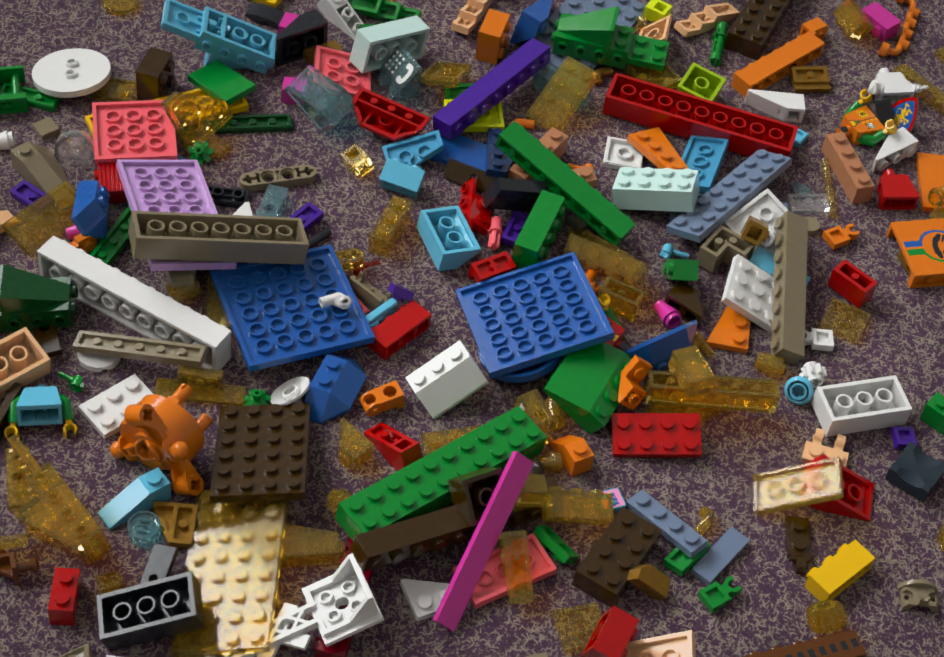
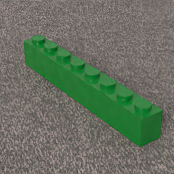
(563, 181)

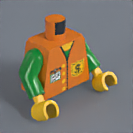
(862, 125)

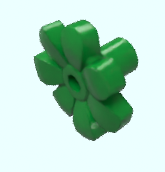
(200, 152)
(256, 397)

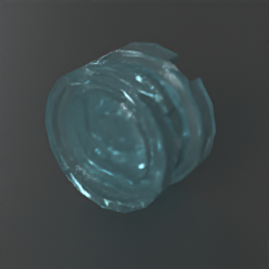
(144, 529)

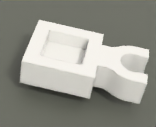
(820, 339)

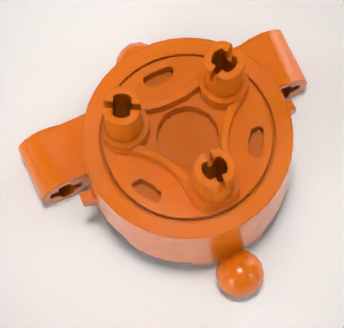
(164, 437)

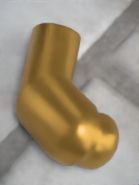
(604, 72)

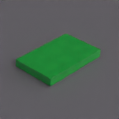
(221, 82)

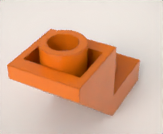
(630, 390)

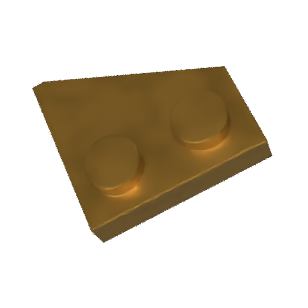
(177, 522)

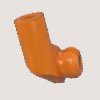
(526, 123)
(591, 274)

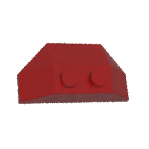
(387, 116)

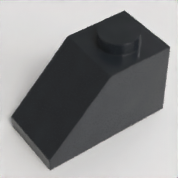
(881, 109)

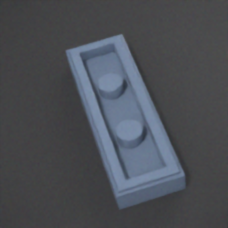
(720, 556)

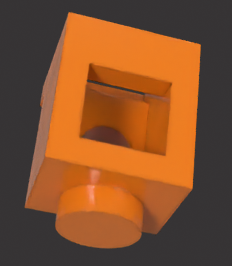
(816, 27)

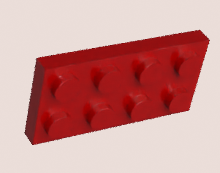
(656, 435)

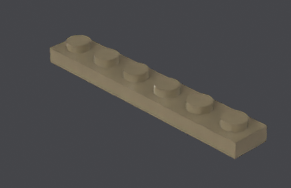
(140, 348)

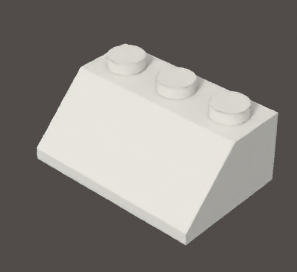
(447, 379)

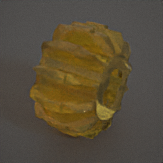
(826, 616)

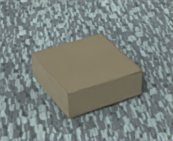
(45, 128)

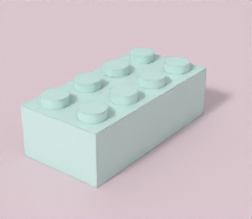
(378, 42)
(656, 189)

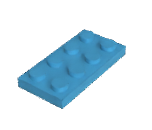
(705, 156)

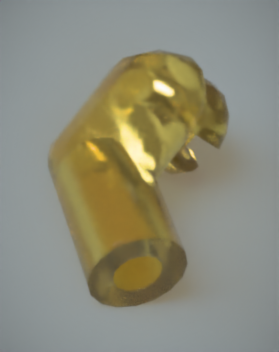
(706, 521)

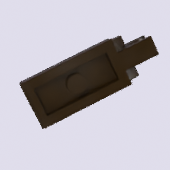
(798, 542)

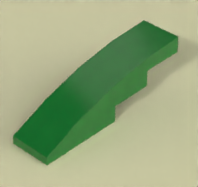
(383, 9)

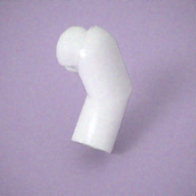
(335, 299)

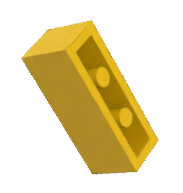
(839, 571)

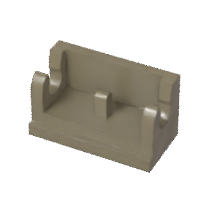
(367, 293)

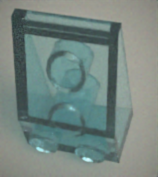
(320, 98)

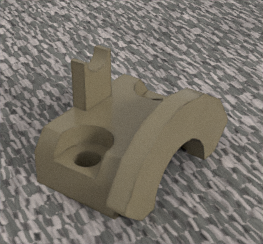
(918, 593)

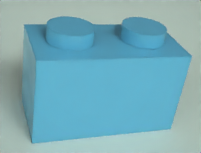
(402, 177)

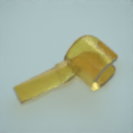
(641, 22)

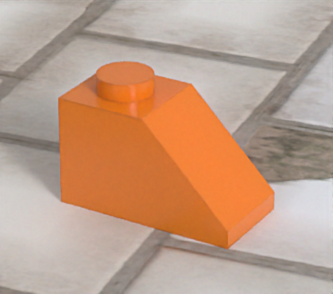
(575, 454)

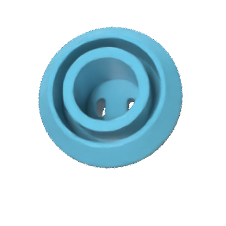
(798, 390)

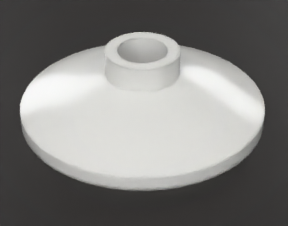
(290, 391)

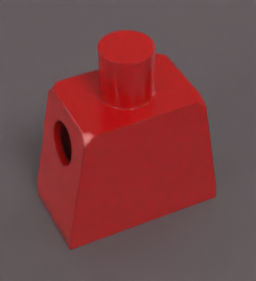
(896, 192)

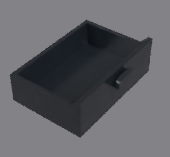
(513, 194)

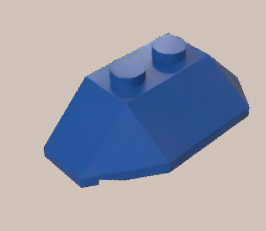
(91, 209)
(659, 349)
(334, 387)

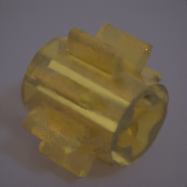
(335, 497)

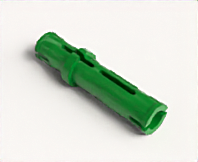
(719, 39)

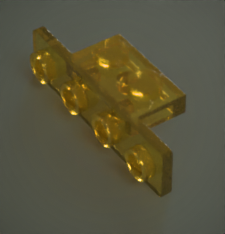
(206, 385)

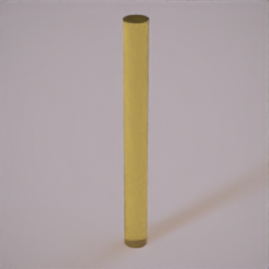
(828, 187)

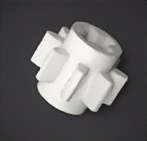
(814, 373)

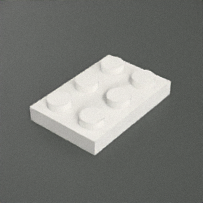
(108, 408)

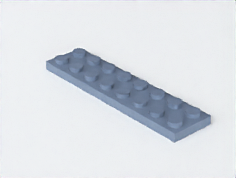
(729, 195)

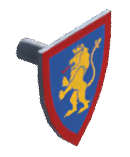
(906, 112)

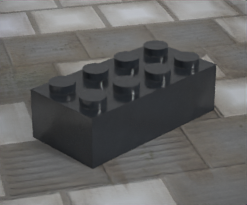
(150, 611)

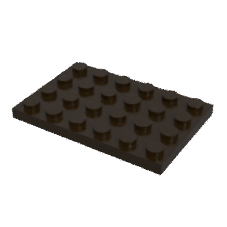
(261, 453)

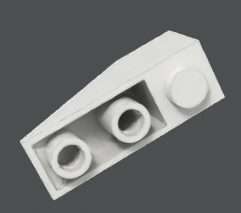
(341, 15)
(780, 105)
(895, 148)

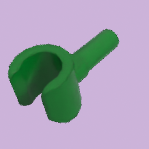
(75, 382)

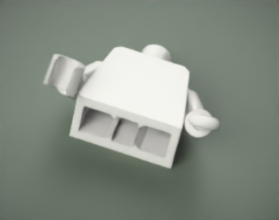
(893, 86)

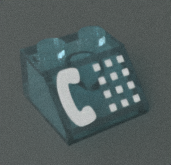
(401, 75)

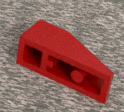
(394, 446)

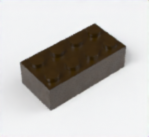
(620, 548)

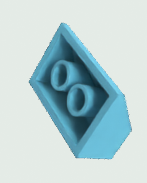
(447, 237)

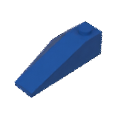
(532, 21)

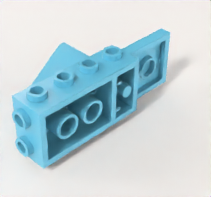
(235, 45)

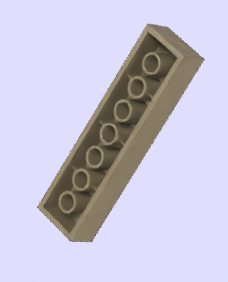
(217, 238)

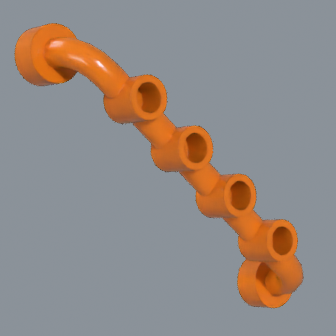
(905, 33)

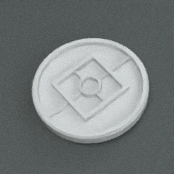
(71, 73)

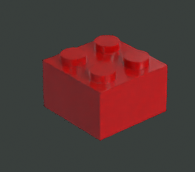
(612, 634)

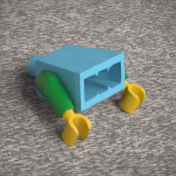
(40, 407)

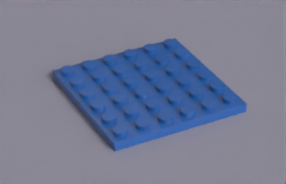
(279, 312)
(533, 315)

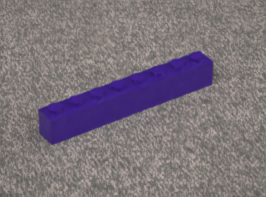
(491, 89)

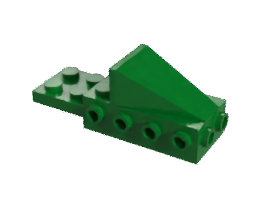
(598, 33)

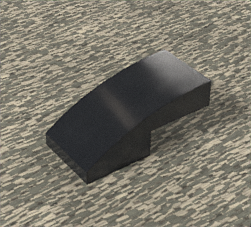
(260, 12)

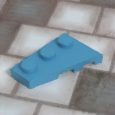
(415, 149)

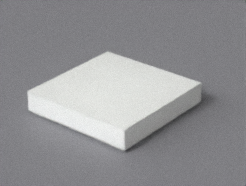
(621, 154)

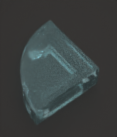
(798, 188)

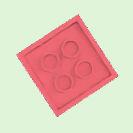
(337, 67)

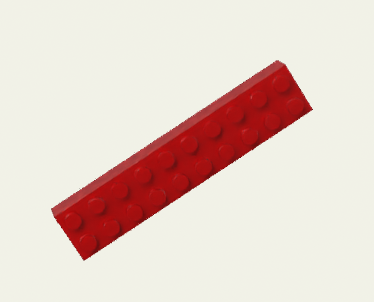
(691, 115)

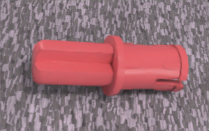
(495, 233)

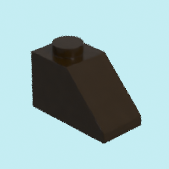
(686, 301)

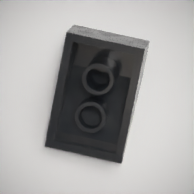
(301, 34)

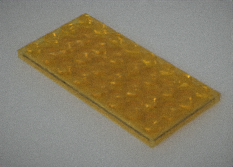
(238, 567)

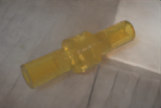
(699, 340)

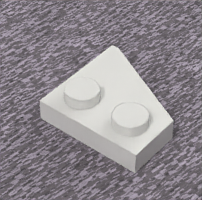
(423, 596)

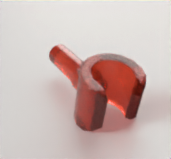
(366, 265)

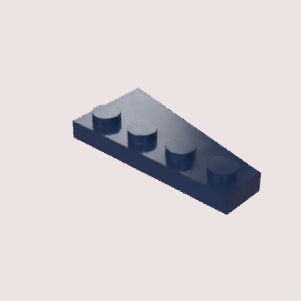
(496, 161)

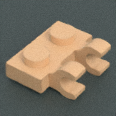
(815, 449)

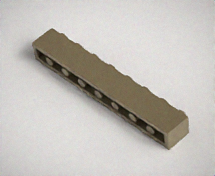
(789, 288)

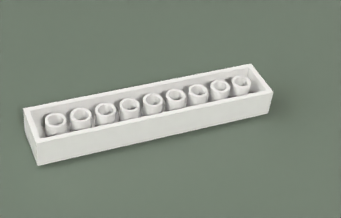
(134, 302)

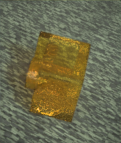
(357, 160)

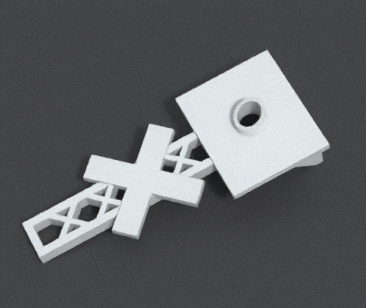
(324, 597)

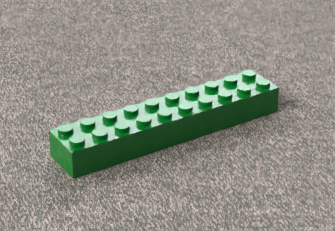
(424, 483)

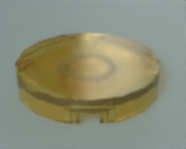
(120, 7)

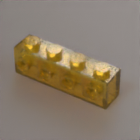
(608, 259)

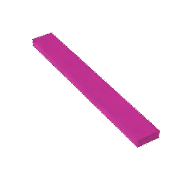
(483, 541)

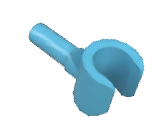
(669, 250)

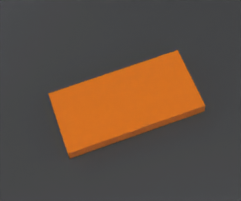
(930, 175)

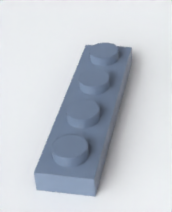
(672, 527)

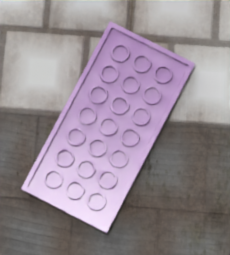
(169, 187)

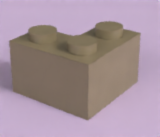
(722, 247)

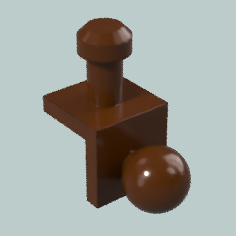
(10, 568)

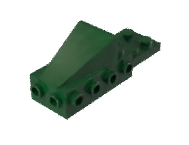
(35, 300)

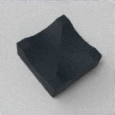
(915, 472)

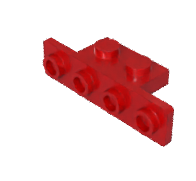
(474, 208)

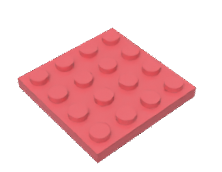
(132, 131)

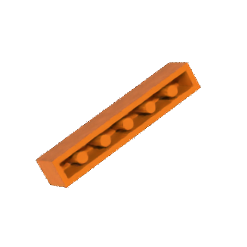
(778, 63)

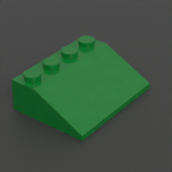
(588, 384)

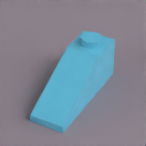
(136, 497)

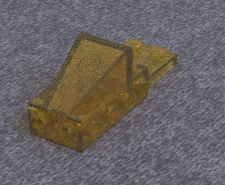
(55, 511)

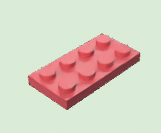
(492, 581)

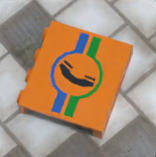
(922, 248)

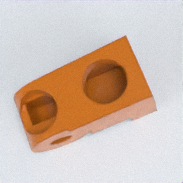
(383, 399)

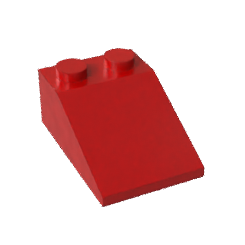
(857, 496)

